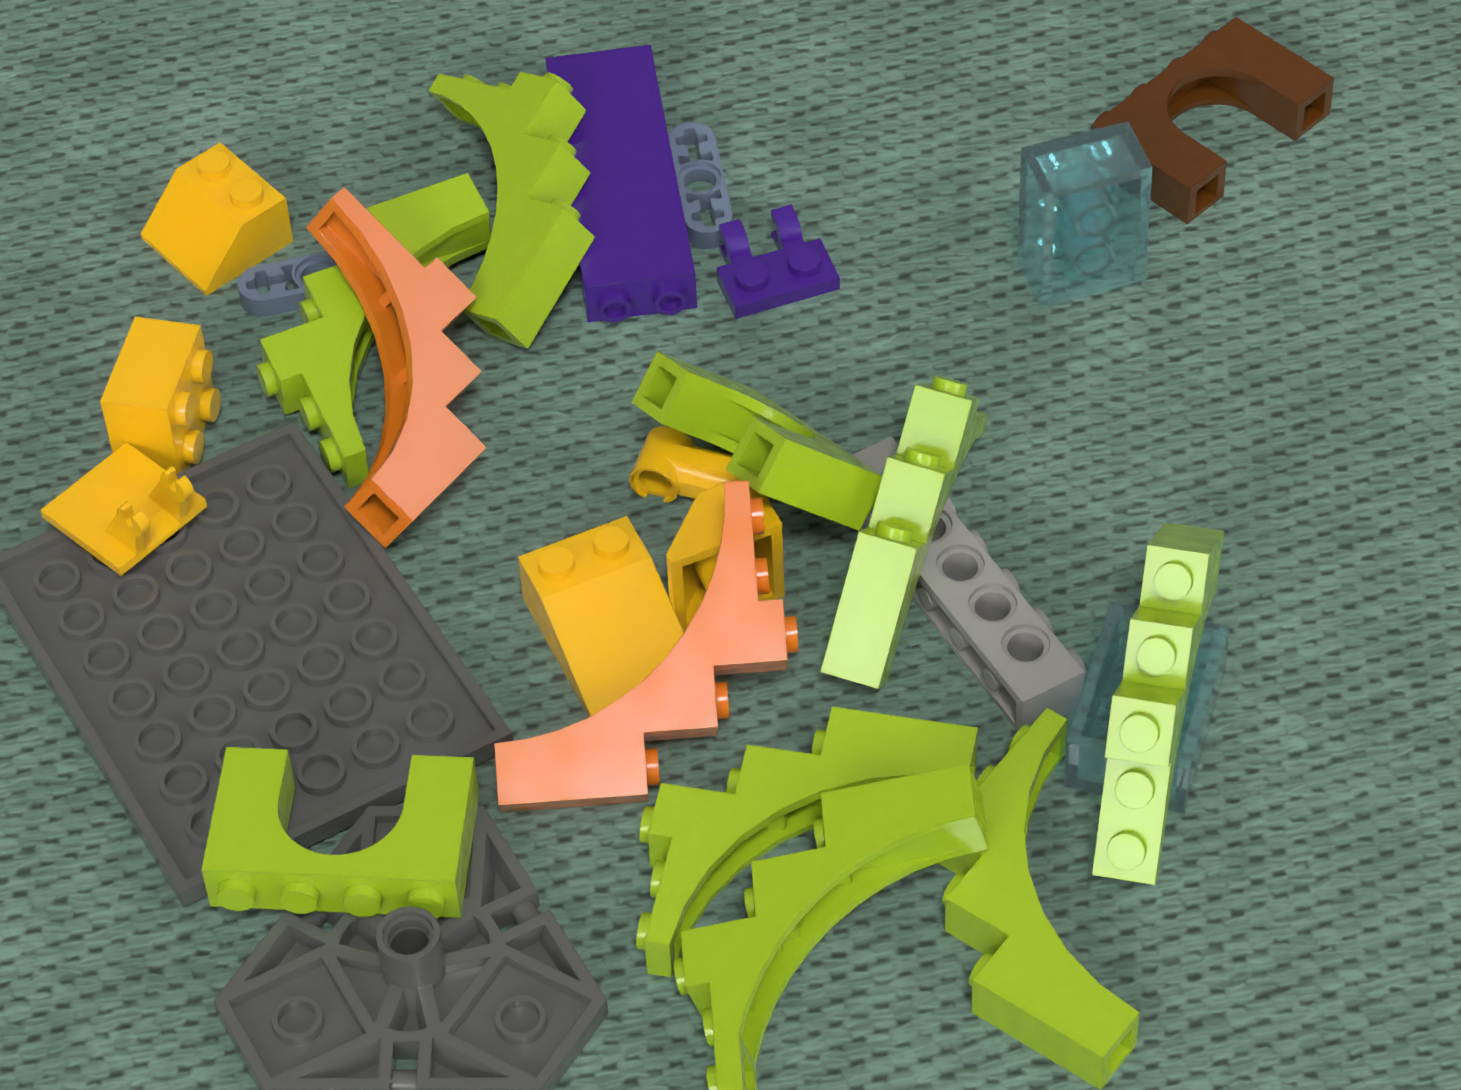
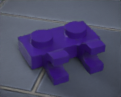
(774, 278)

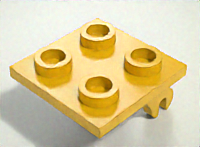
(124, 508)

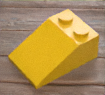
(600, 610)

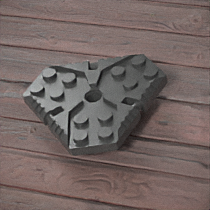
(411, 986)

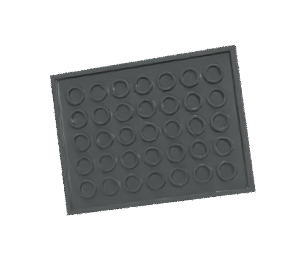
(247, 631)

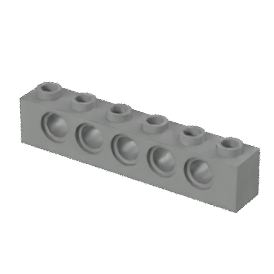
(989, 620)

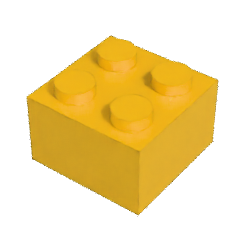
(162, 393)

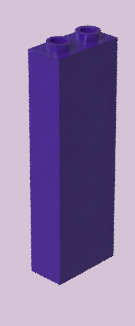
(632, 194)

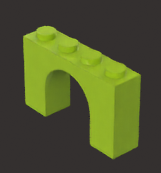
(768, 443)
(415, 865)

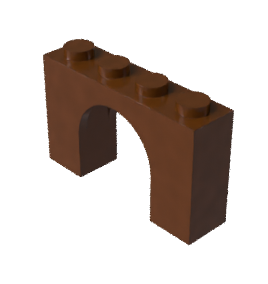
(1227, 68)

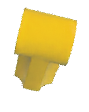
(675, 466)

